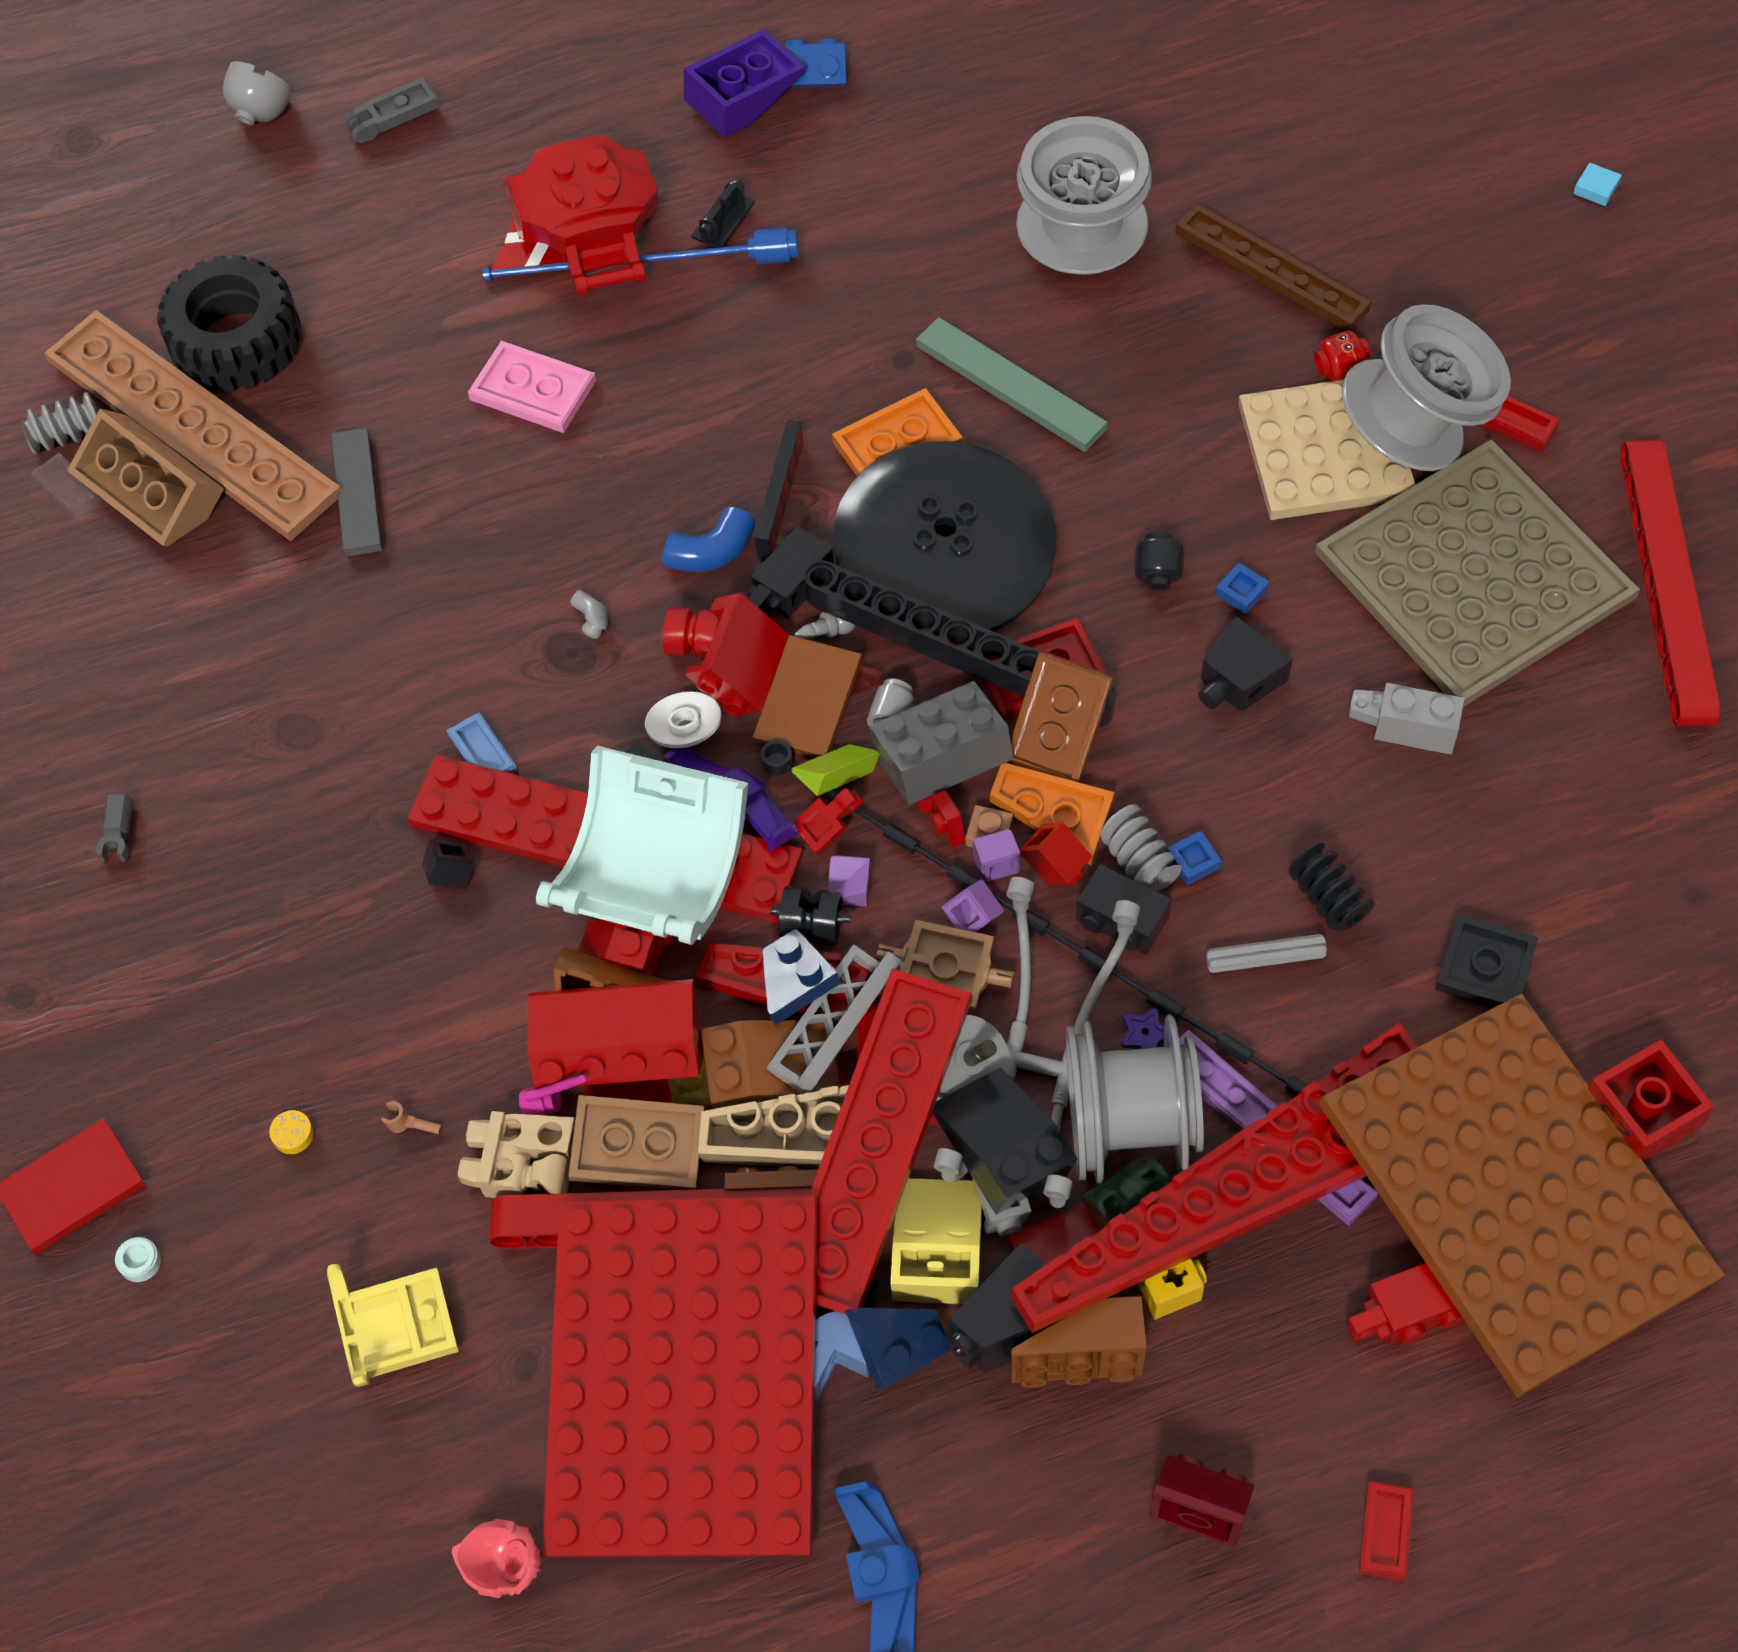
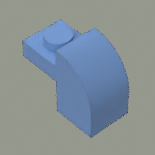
(833, 1345)

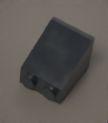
(989, 1320)

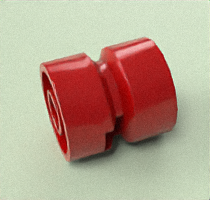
(688, 632)

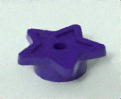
(1135, 1025)

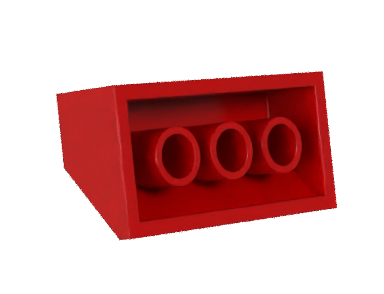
(615, 1033)

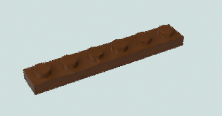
(1273, 267)

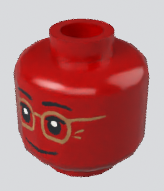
(1339, 354)

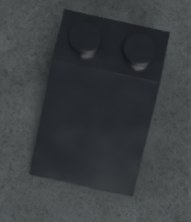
(1003, 1138)

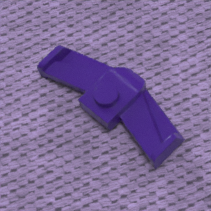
(759, 807)

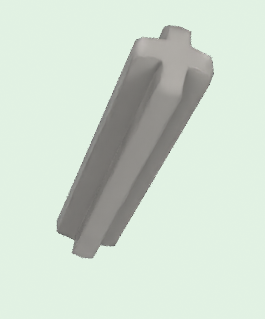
(1266, 953)

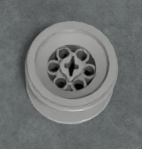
(1083, 195)
(1430, 383)
(1133, 1098)

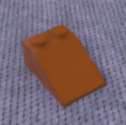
(742, 1050)

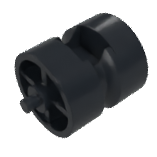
(811, 914)

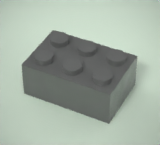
(941, 742)

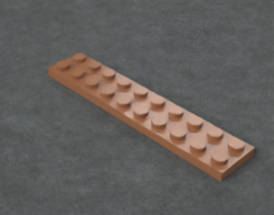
(194, 424)

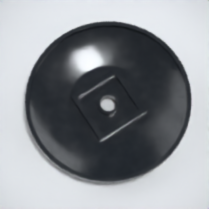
(999, 518)

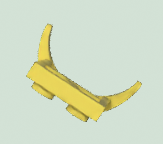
(392, 1323)

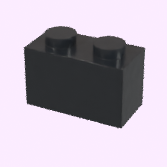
(1098, 902)

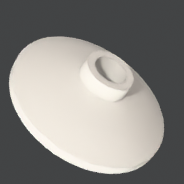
(683, 719)

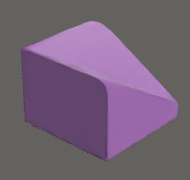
(996, 855)
(851, 878)
(973, 907)

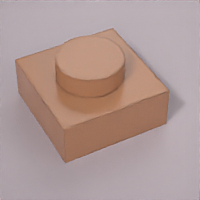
(986, 822)

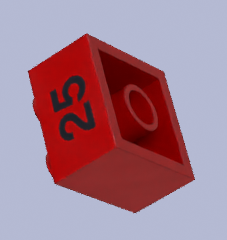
(1651, 1100)

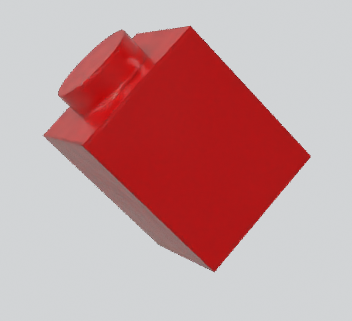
(1056, 854)

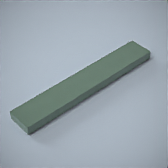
(1012, 384)

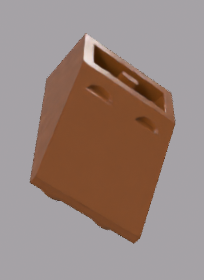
(1089, 1344)

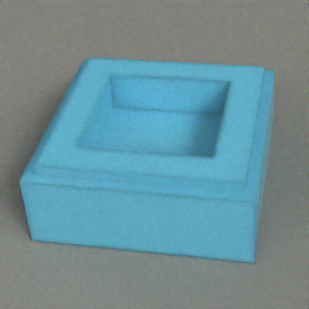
(1597, 184)

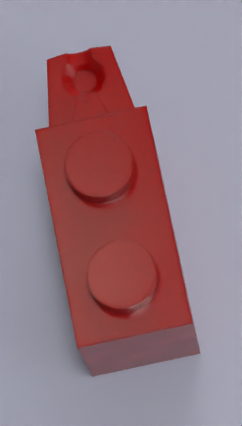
(1404, 1308)

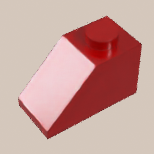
(622, 945)

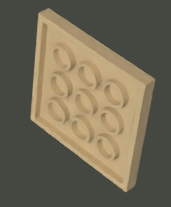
(1313, 454)

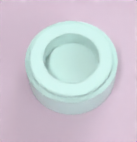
(138, 1259)

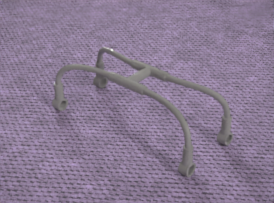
(1125, 916)

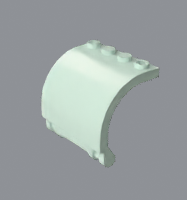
(652, 846)

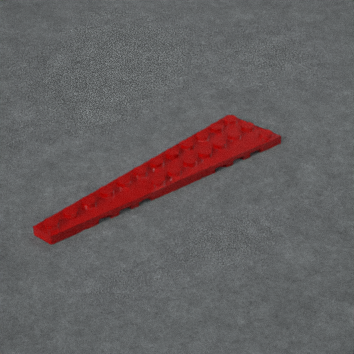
(1228, 1192)

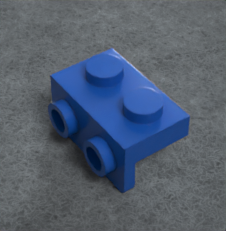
(823, 63)

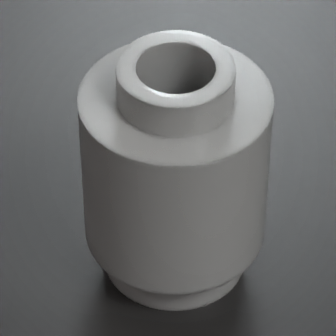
(890, 700)

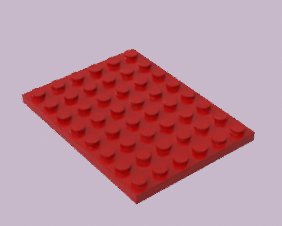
(682, 1379)

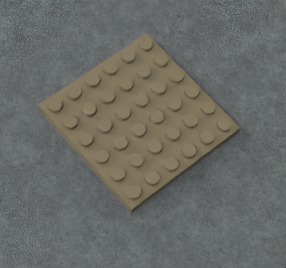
(1476, 572)

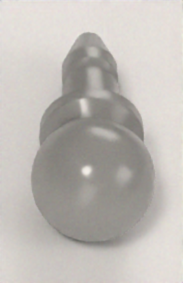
(825, 625)

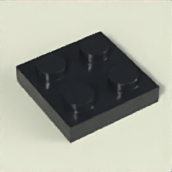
(1486, 962)

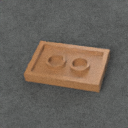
(636, 1143)

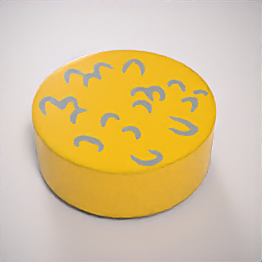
(291, 1132)

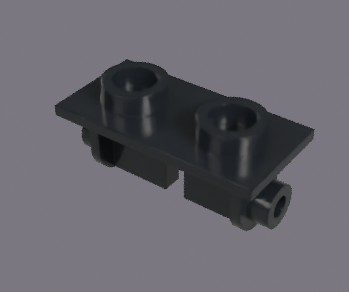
(723, 216)

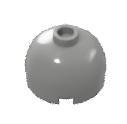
(253, 94)

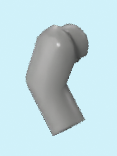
(595, 614)

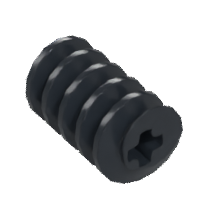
(1327, 889)

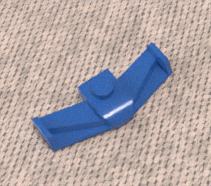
(882, 1569)

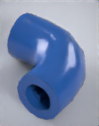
(711, 550)

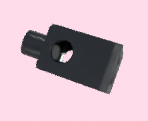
(1242, 668)

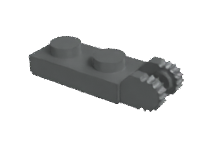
(390, 110)

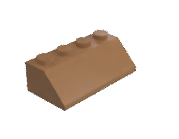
(143, 478)

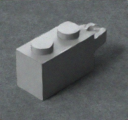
(1410, 716)

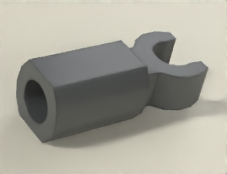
(115, 826)

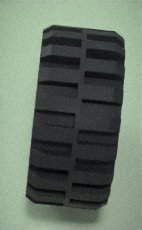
(221, 290)

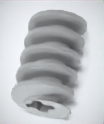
(59, 423)
(1138, 850)

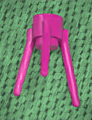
(546, 1100)

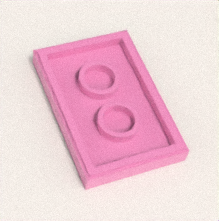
(532, 386)

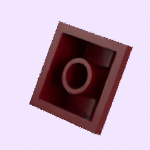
(1201, 1499)

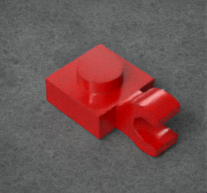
(944, 817)
(823, 820)

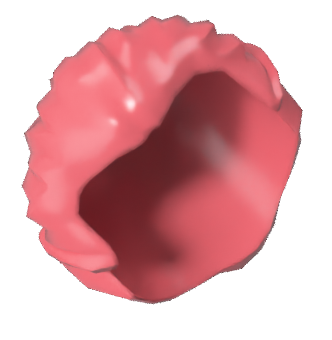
(498, 1558)

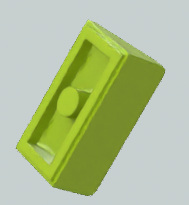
(836, 768)

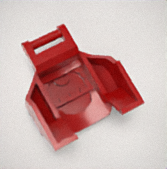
(588, 204)

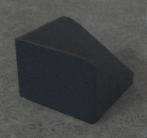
(448, 863)

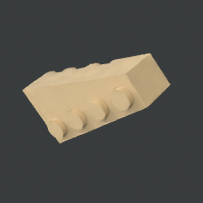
(772, 1132)

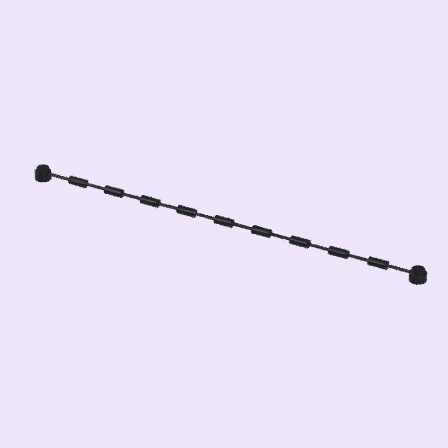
(777, 759)

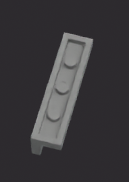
(848, 1020)

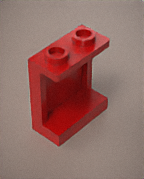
(740, 656)

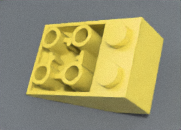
(936, 1242)

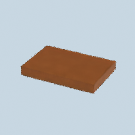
(808, 696)
(1059, 717)

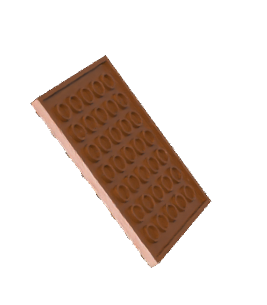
(1520, 1193)

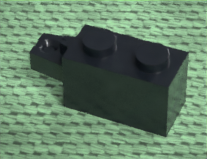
(780, 579)

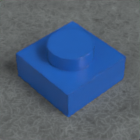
(1242, 588)
(1195, 857)

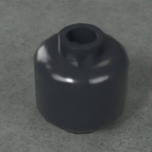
(1159, 560)

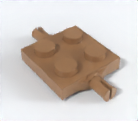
(950, 958)

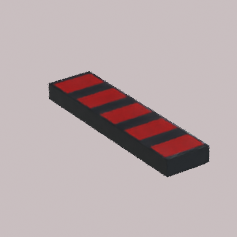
(778, 489)

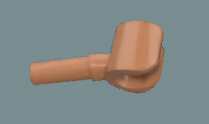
(406, 1121)

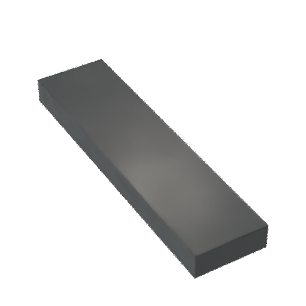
(358, 492)

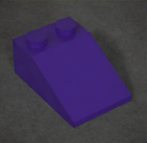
(740, 81)

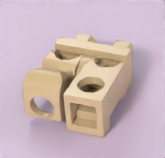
(508, 1148)

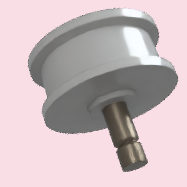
(975, 1055)

